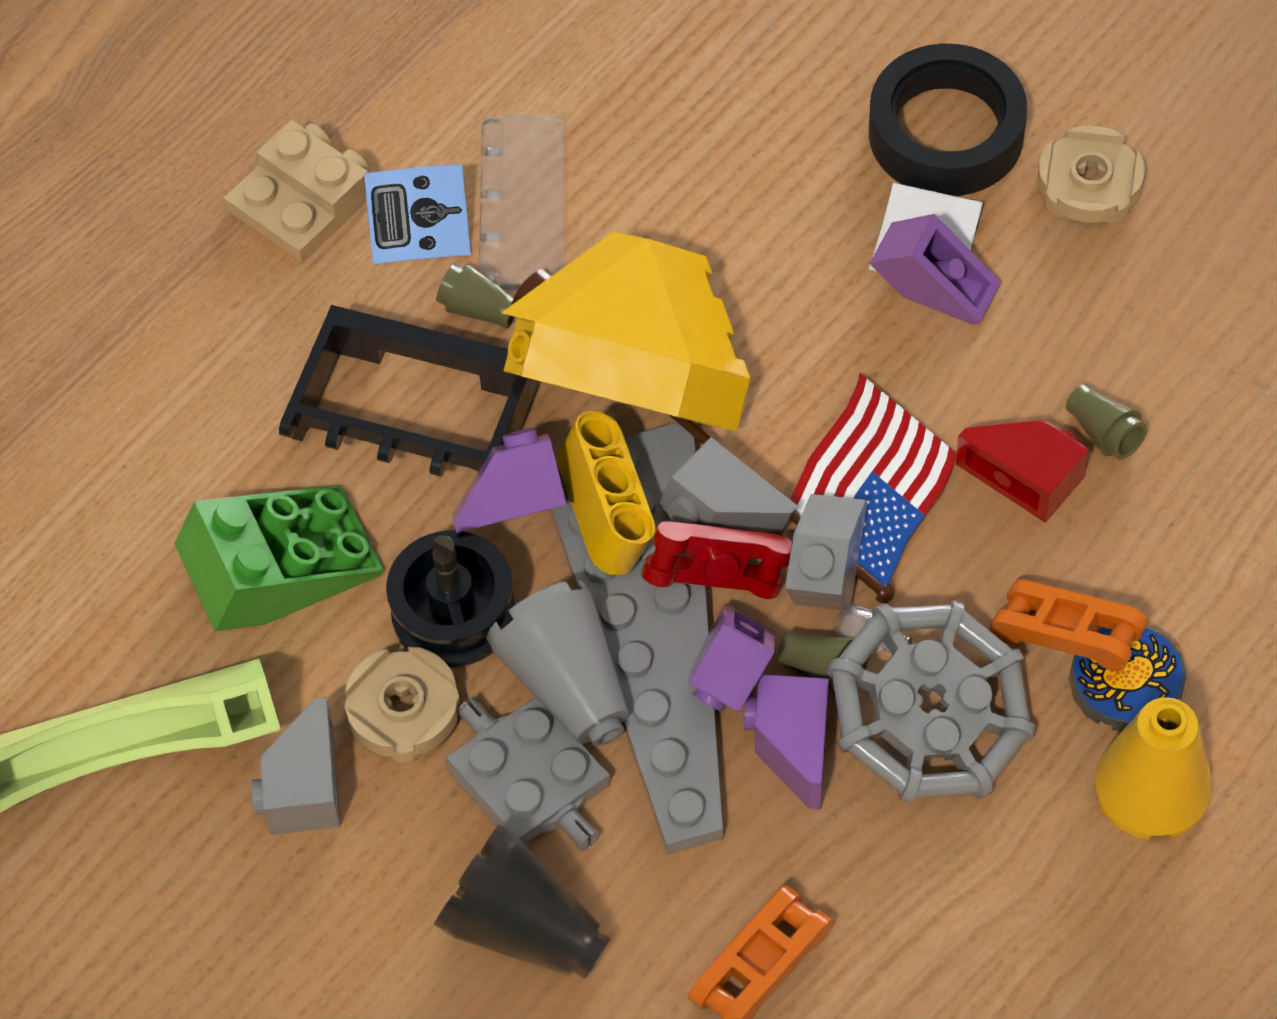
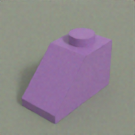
(935, 268)
(512, 482)
(731, 660)
(791, 731)

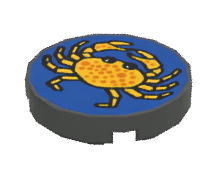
(1117, 697)

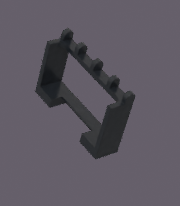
(368, 339)

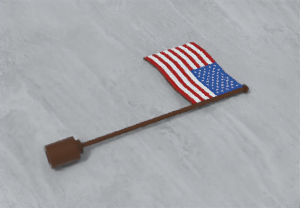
(867, 455)

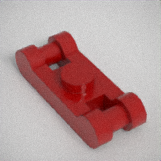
(717, 558)

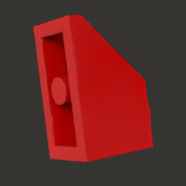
(1025, 462)

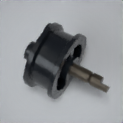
(449, 595)

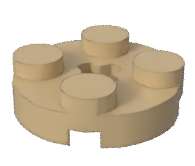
(1084, 199)
(408, 732)

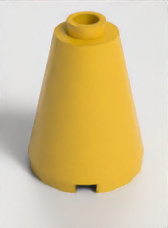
(1156, 773)

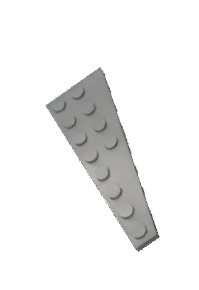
(653, 646)

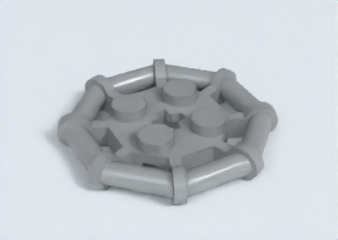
(962, 693)

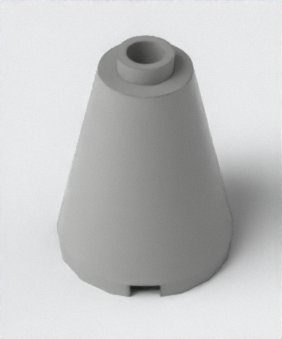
(564, 661)

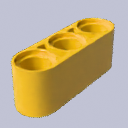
(605, 493)

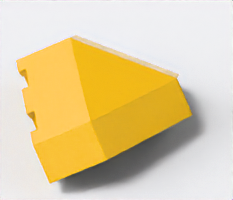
(635, 329)

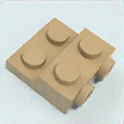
(300, 190)

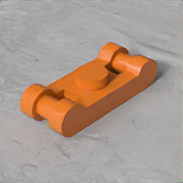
(1069, 623)
(761, 956)

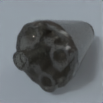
(521, 910)

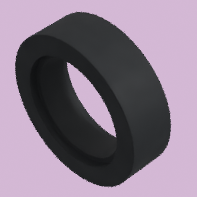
(947, 68)

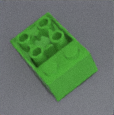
(273, 553)

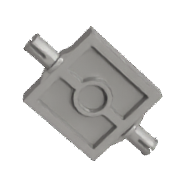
(528, 772)

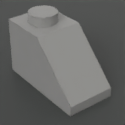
(725, 493)
(826, 552)
(300, 775)

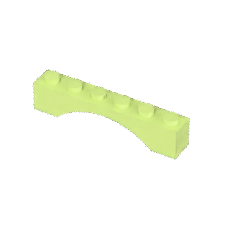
(182, 716)

